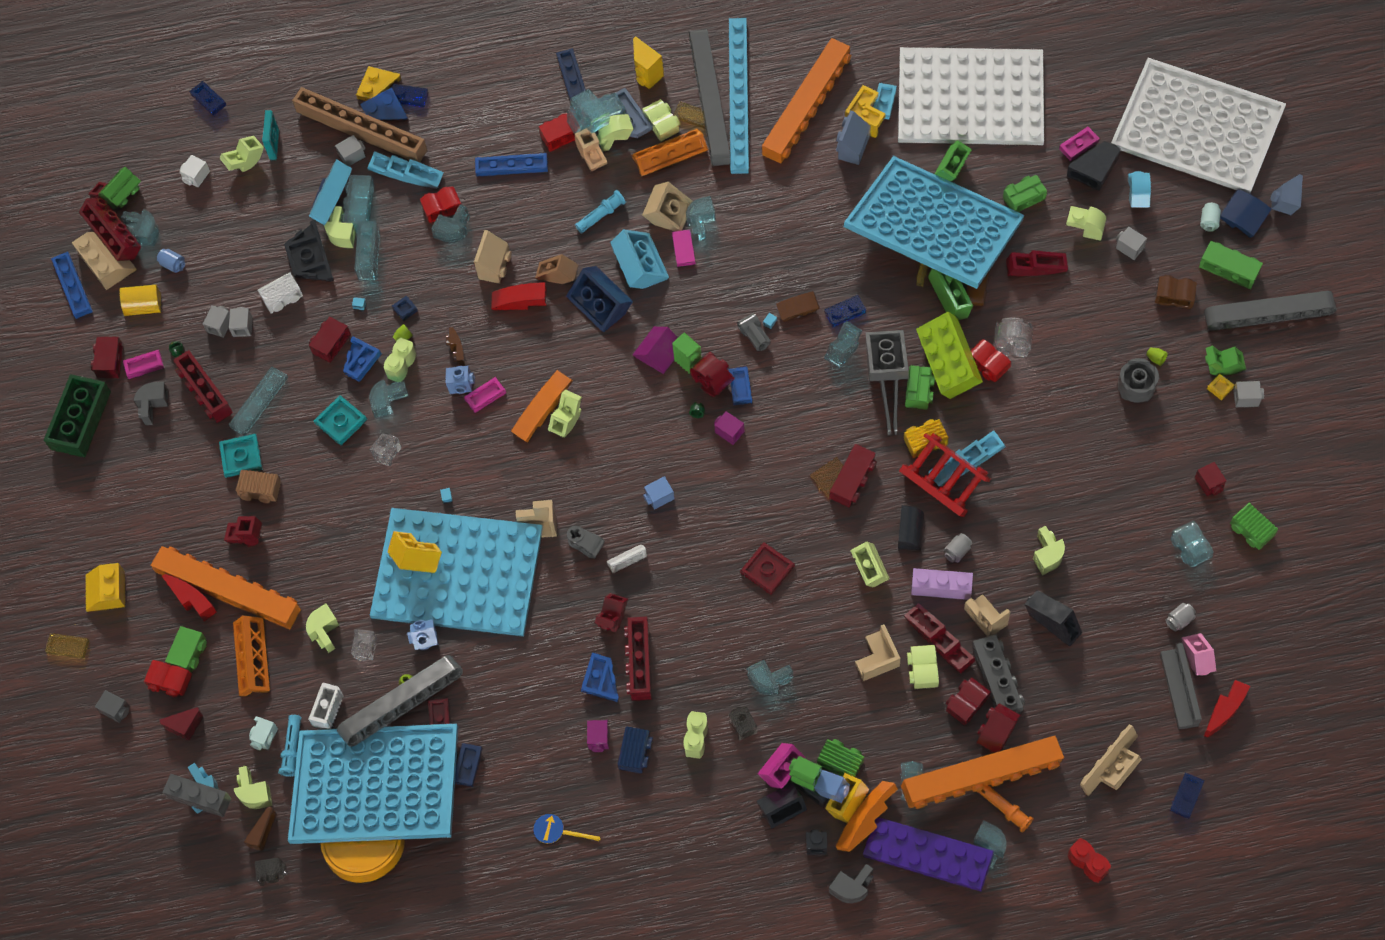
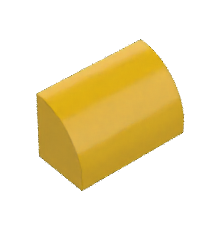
(140, 300)

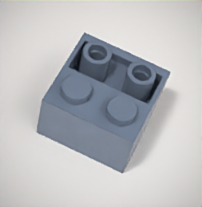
(853, 138)

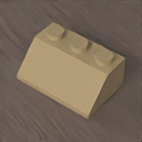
(101, 261)

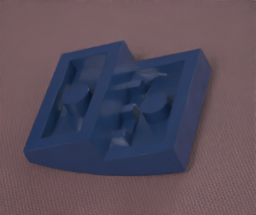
(1245, 212)

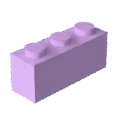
(942, 584)

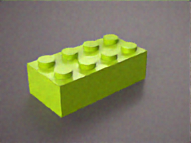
(949, 355)

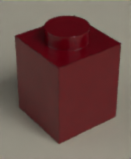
(1210, 479)

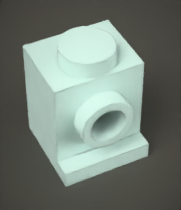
(262, 734)

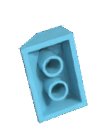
(638, 259)

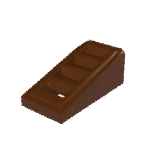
(259, 834)

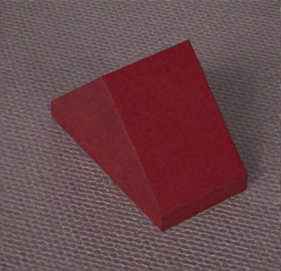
(183, 723)

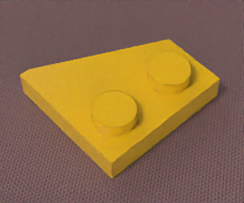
(376, 82)

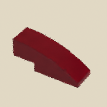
(1036, 263)

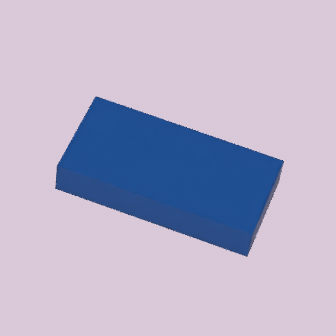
(740, 386)

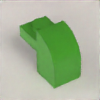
(1225, 362)

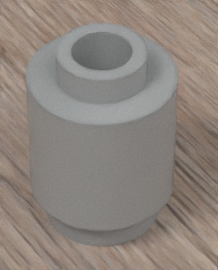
(957, 548)
(1180, 617)

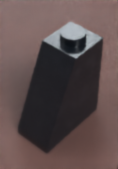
(1095, 165)
(1054, 617)

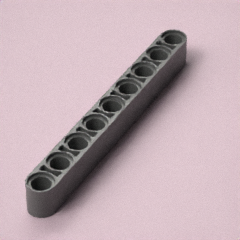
(709, 97)

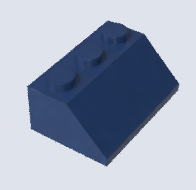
(599, 298)

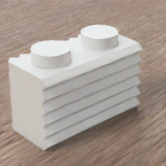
(280, 293)
(326, 706)

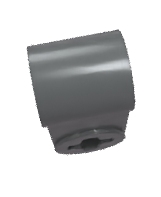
(587, 542)

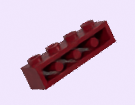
(110, 229)
(202, 385)
(639, 658)

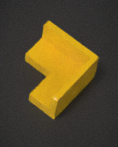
(863, 107)
(413, 555)

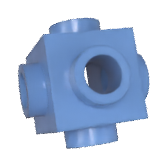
(459, 379)
(423, 634)

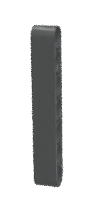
(1270, 310)
(399, 700)

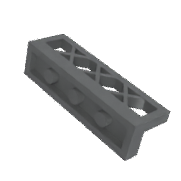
(1181, 687)

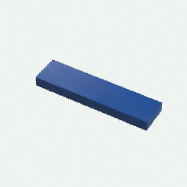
(511, 164)
(71, 285)

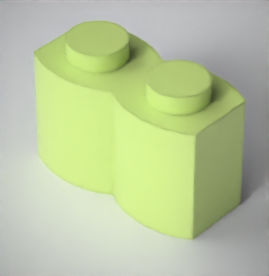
(661, 119)
(401, 358)
(924, 667)
(694, 738)

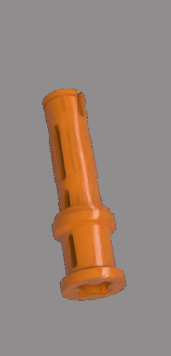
(1011, 812)

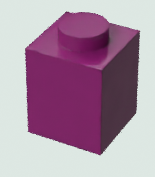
(729, 427)
(597, 735)

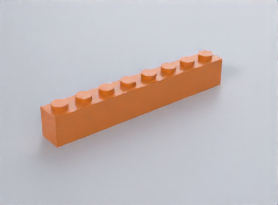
(806, 100)
(226, 587)
(981, 772)

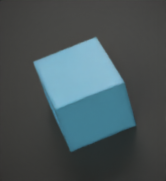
(359, 303)
(770, 320)
(446, 495)

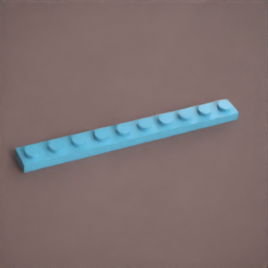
(738, 96)

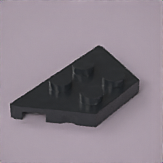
(308, 255)

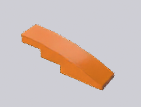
(541, 405)
(862, 821)

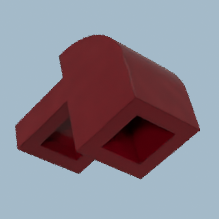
(246, 531)
(611, 613)

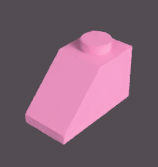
(1199, 654)

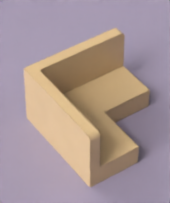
(542, 514)
(986, 615)
(883, 656)

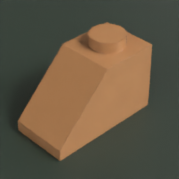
(557, 270)

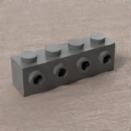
(997, 674)

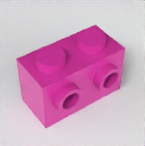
(776, 769)

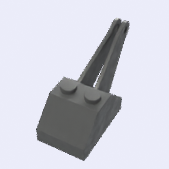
(887, 362)

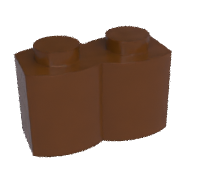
(1175, 291)

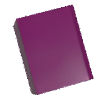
(657, 349)

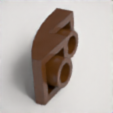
(978, 295)
(797, 305)
(454, 342)

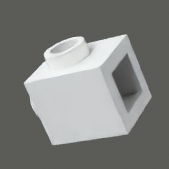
(194, 171)

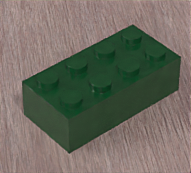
(77, 415)

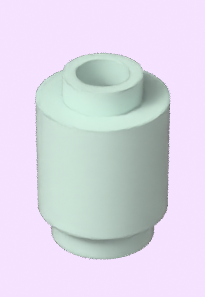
(1210, 217)

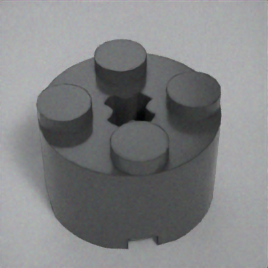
(1138, 380)

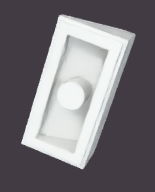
(627, 558)

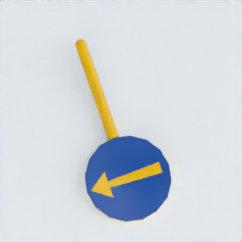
(550, 829)

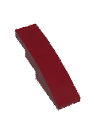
(936, 634)

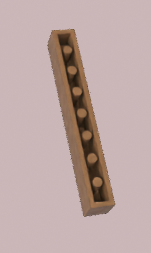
(360, 125)

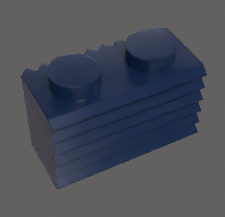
(634, 750)

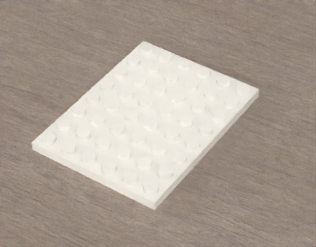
(971, 96)
(1198, 125)

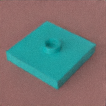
(270, 135)
(340, 420)
(240, 454)

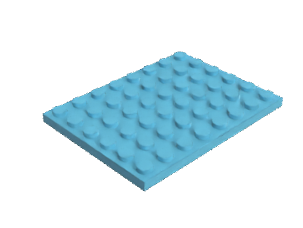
(934, 221)
(479, 580)
(378, 790)

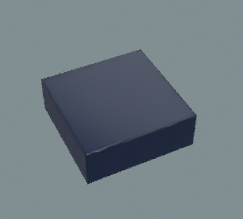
(404, 308)

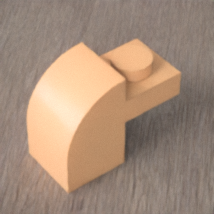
(589, 149)

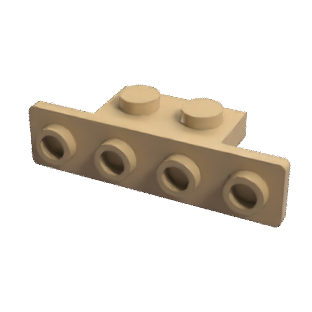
(1115, 763)

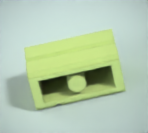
(870, 564)

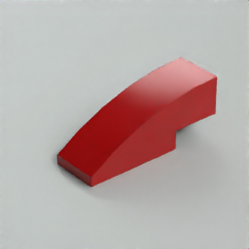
(519, 297)
(190, 597)
(1226, 707)

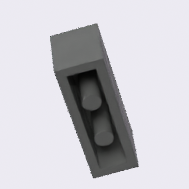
(197, 795)

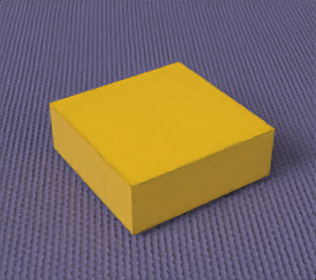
(1220, 387)

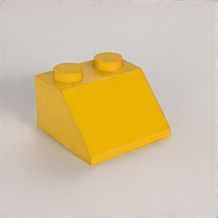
(647, 64)
(105, 587)

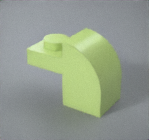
(617, 129)
(245, 156)
(1090, 220)
(340, 233)
(566, 415)
(1051, 555)
(319, 624)
(250, 794)

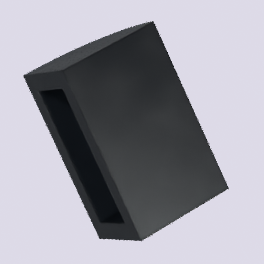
(911, 528)
(782, 805)

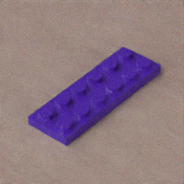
(929, 854)

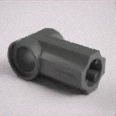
(751, 327)

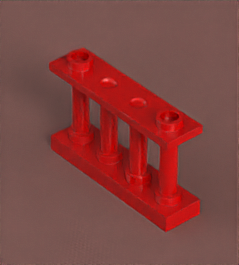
(943, 493)

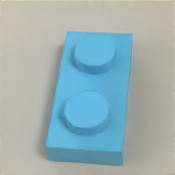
(885, 99)

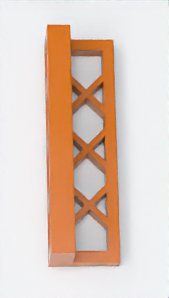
(670, 152)
(246, 653)

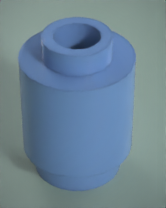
(171, 260)

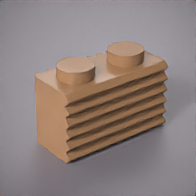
(258, 486)

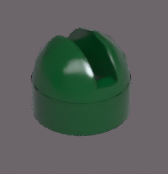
(176, 348)
(697, 410)

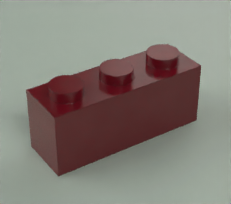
(853, 476)

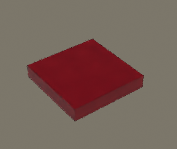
(767, 568)

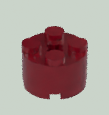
(711, 374)

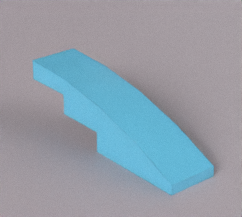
(405, 171)
(330, 192)
(975, 454)

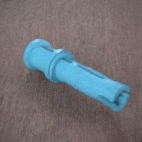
(606, 207)
(289, 755)

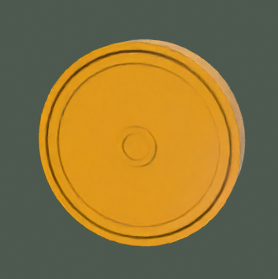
(362, 859)

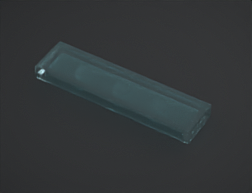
(258, 401)

